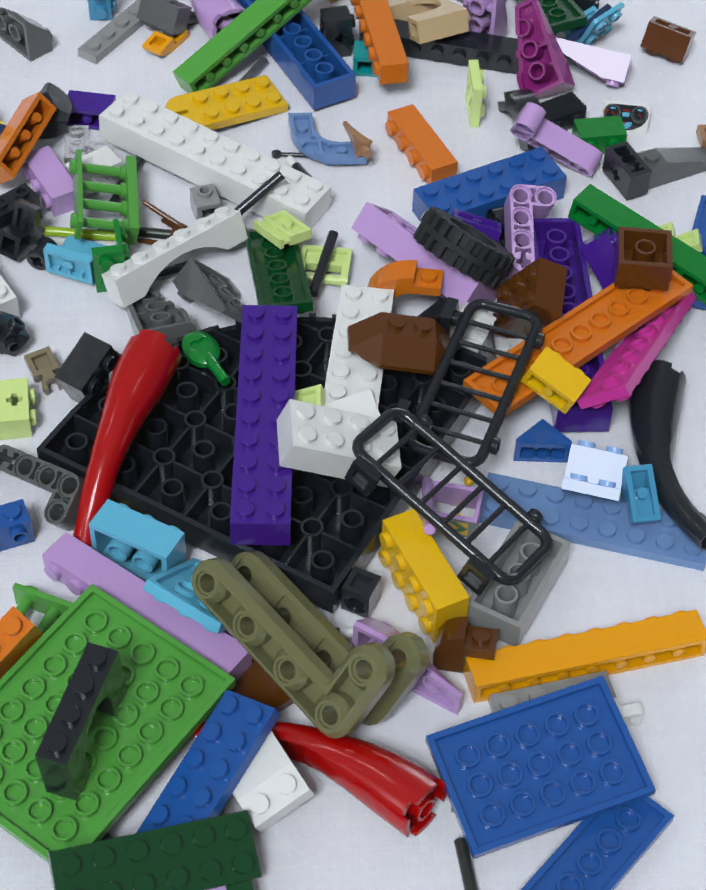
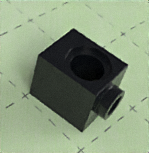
(361, 592)

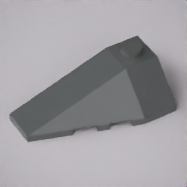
(24, 34)
(673, 163)
(160, 316)

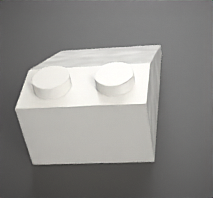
(271, 786)

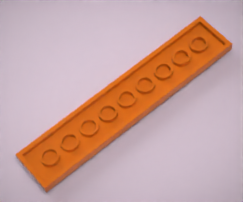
(583, 333)

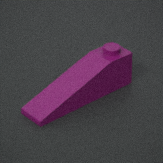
(539, 56)

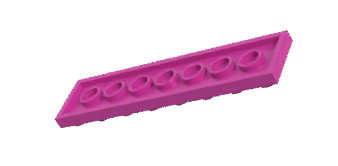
(633, 357)

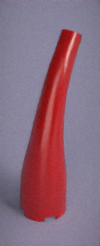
(131, 396)
(374, 775)

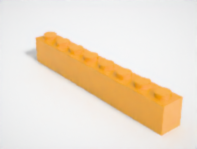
(572, 655)

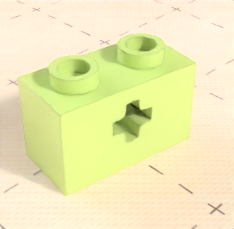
(16, 410)

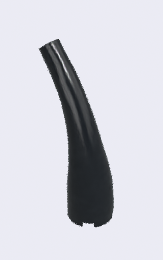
(654, 427)

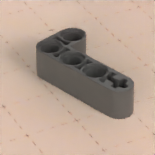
(63, 496)

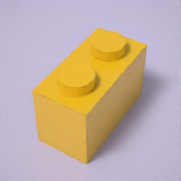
(556, 380)

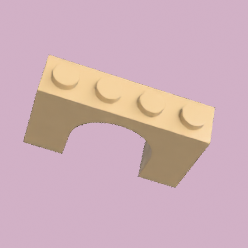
(431, 18)

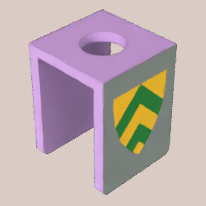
(454, 495)

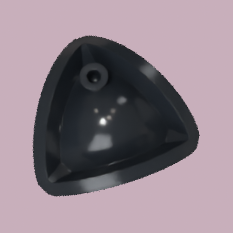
(59, 120)

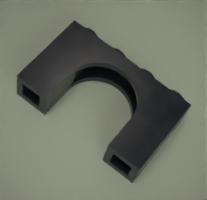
(94, 686)

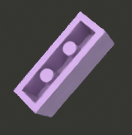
(49, 180)

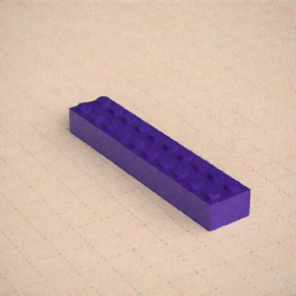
(560, 242)
(265, 384)

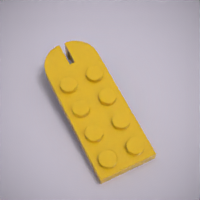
(230, 103)

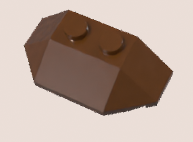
(399, 342)

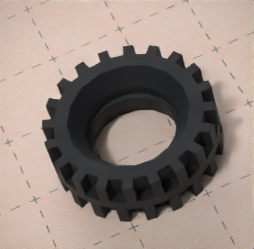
(463, 247)

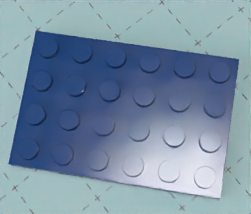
(539, 766)

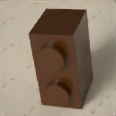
(667, 39)

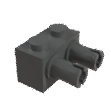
(166, 15)

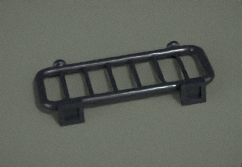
(448, 319)
(478, 570)

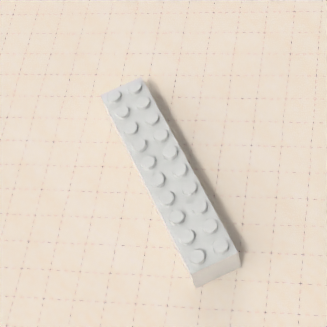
(210, 158)

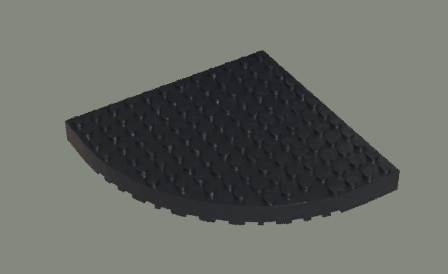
(185, 458)

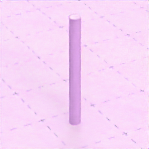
(427, 486)

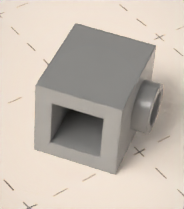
(204, 200)

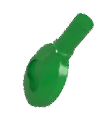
(204, 352)

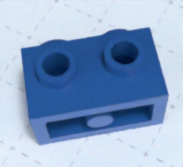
(15, 525)

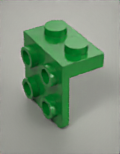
(107, 256)

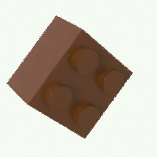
(643, 258)

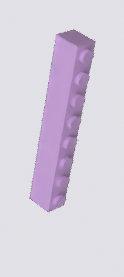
(81, 566)

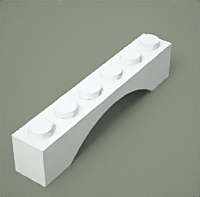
(132, 279)

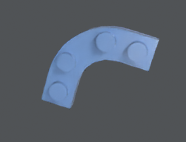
(318, 148)

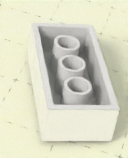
(322, 438)

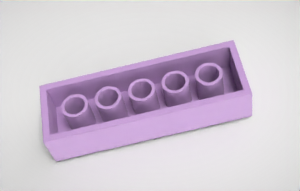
(395, 239)

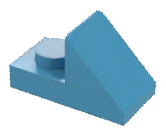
(640, 494)

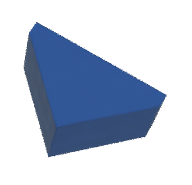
(542, 444)

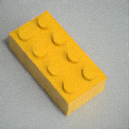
(421, 572)

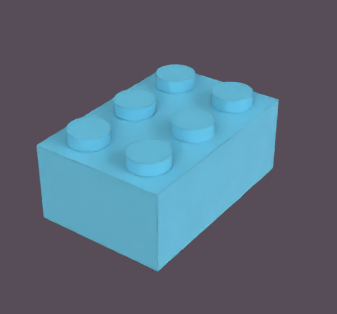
(136, 540)

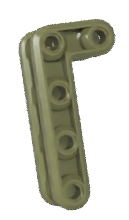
(296, 643)

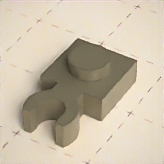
(43, 367)

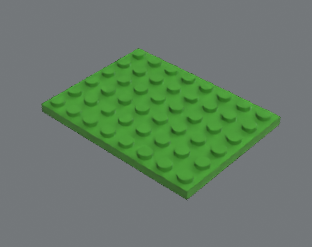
(163, 706)

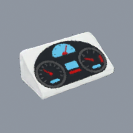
(633, 115)

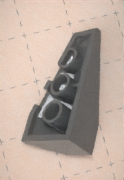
(208, 289)

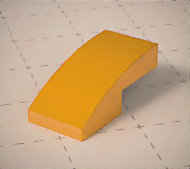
(163, 44)

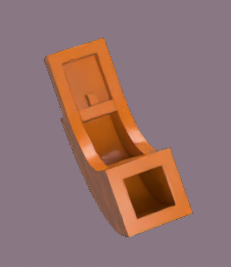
(407, 278)

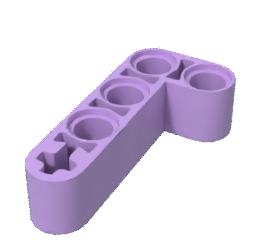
(556, 141)
(524, 212)

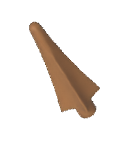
(359, 142)

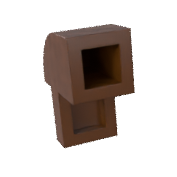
(458, 640)

